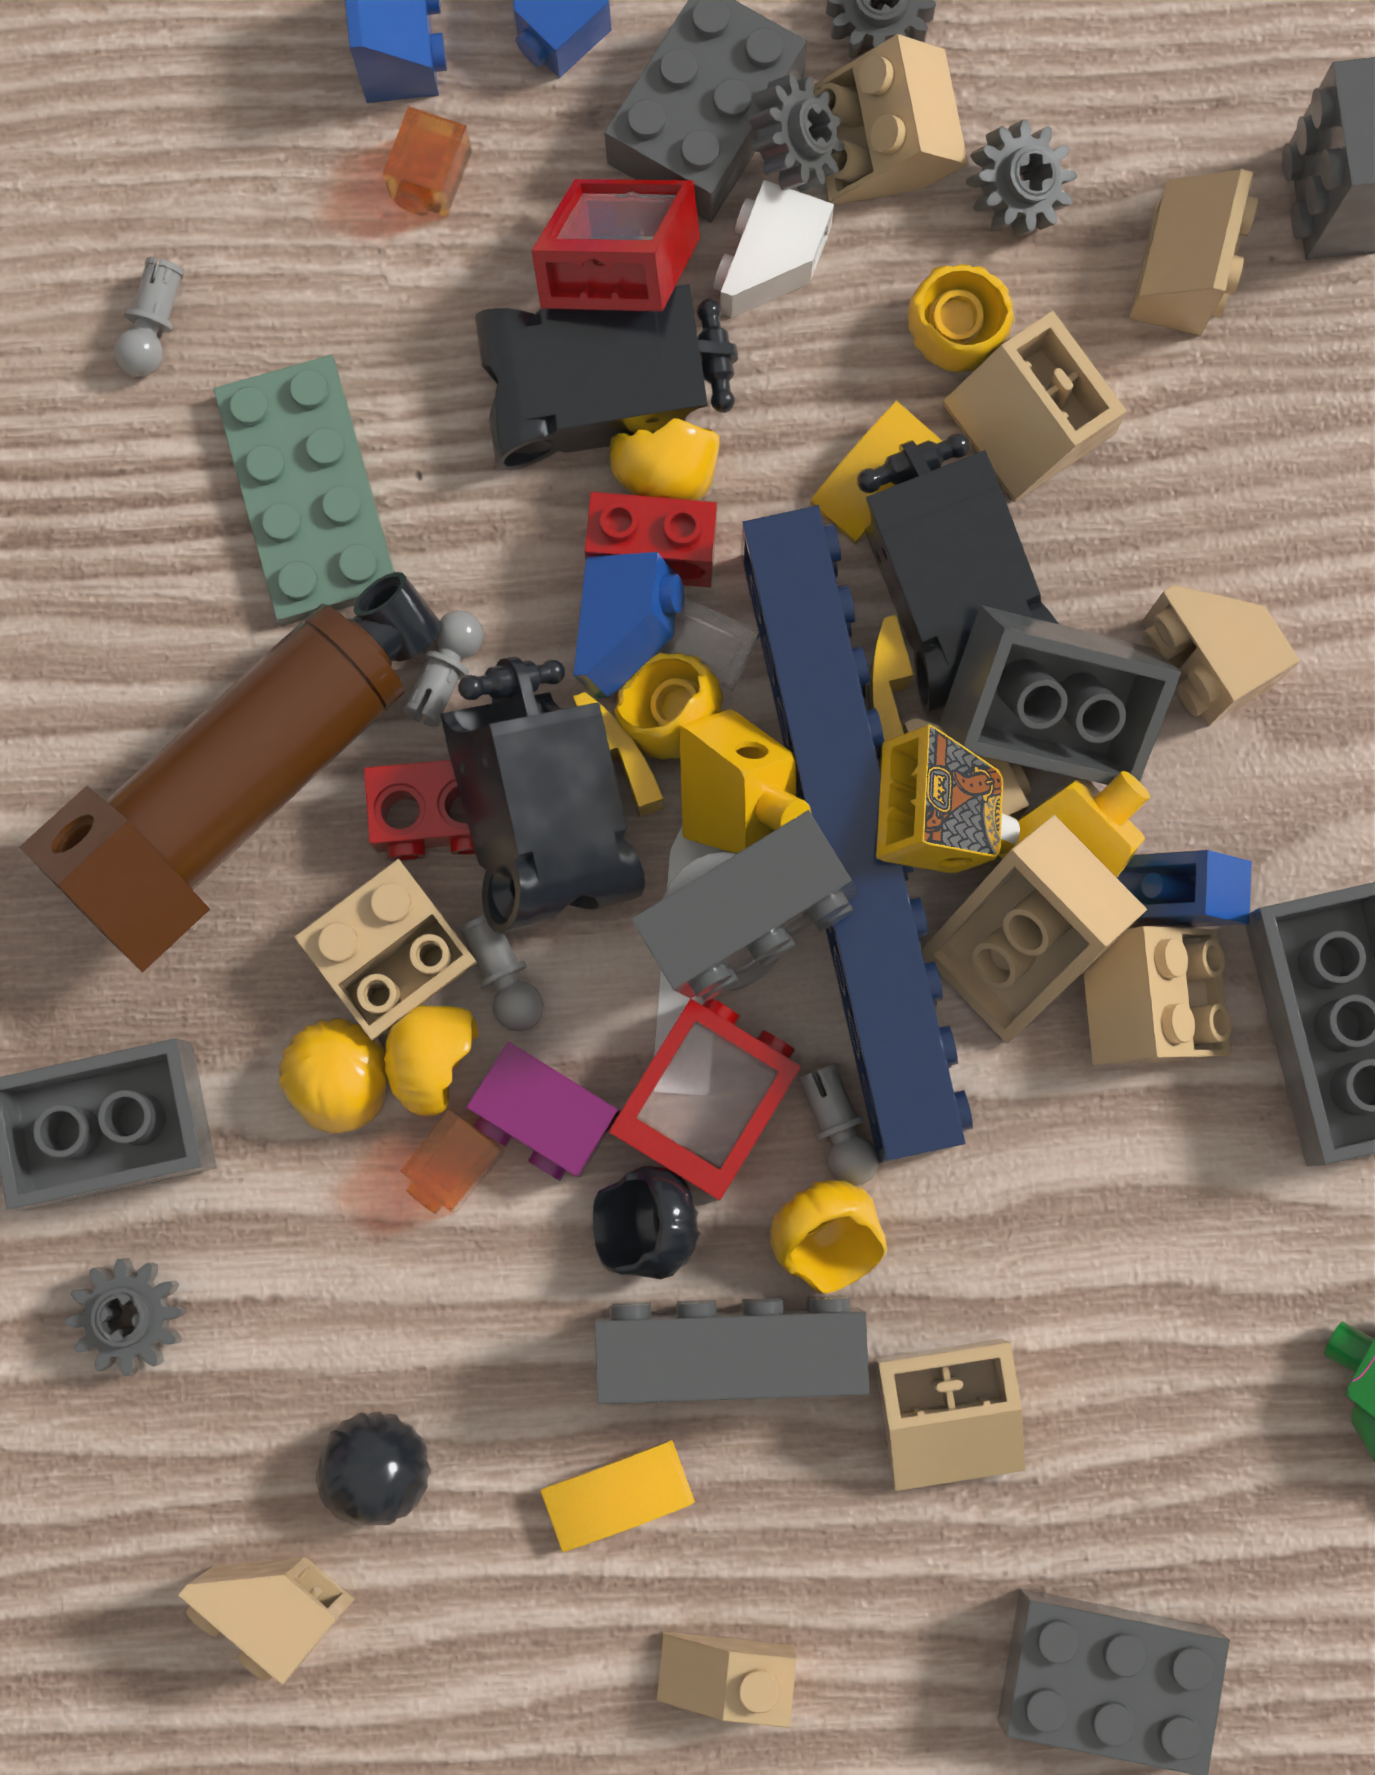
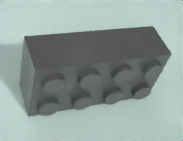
(1320, 1004)
(731, 1353)

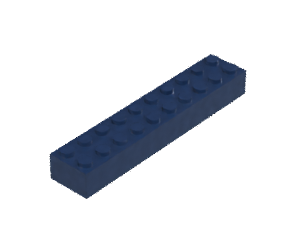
(836, 746)

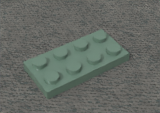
(304, 487)

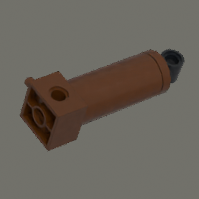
(230, 770)

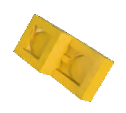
(840, 496)
(889, 673)
(637, 772)
(617, 1496)

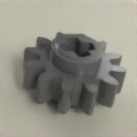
(872, 26)
(795, 133)
(1015, 201)
(103, 1310)

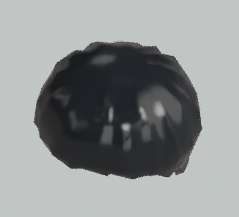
(645, 1224)
(372, 1470)

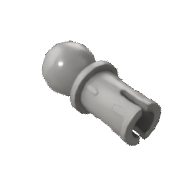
(138, 348)
(458, 639)
(517, 1003)
(851, 1156)

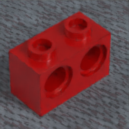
(674, 528)
(434, 789)

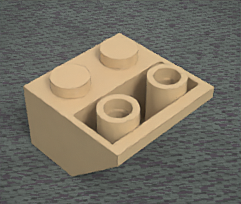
(895, 121)
(1194, 250)
(1035, 406)
(1220, 645)
(385, 949)
(1158, 997)
(951, 1413)
(267, 1610)

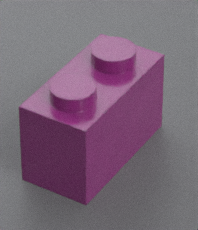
(542, 1111)

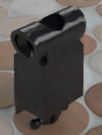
(588, 374)
(945, 552)
(539, 798)

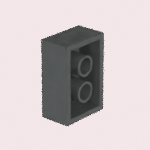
(696, 98)
(1335, 164)
(1058, 697)
(747, 909)
(102, 1125)
(1113, 1682)

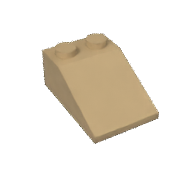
(1032, 928)

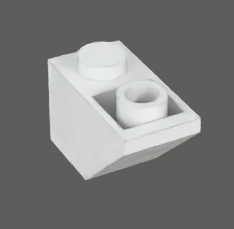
(777, 249)

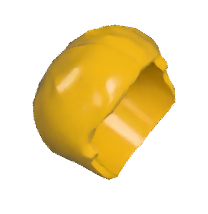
(960, 316)
(667, 463)
(664, 695)
(424, 1051)
(334, 1075)
(828, 1235)

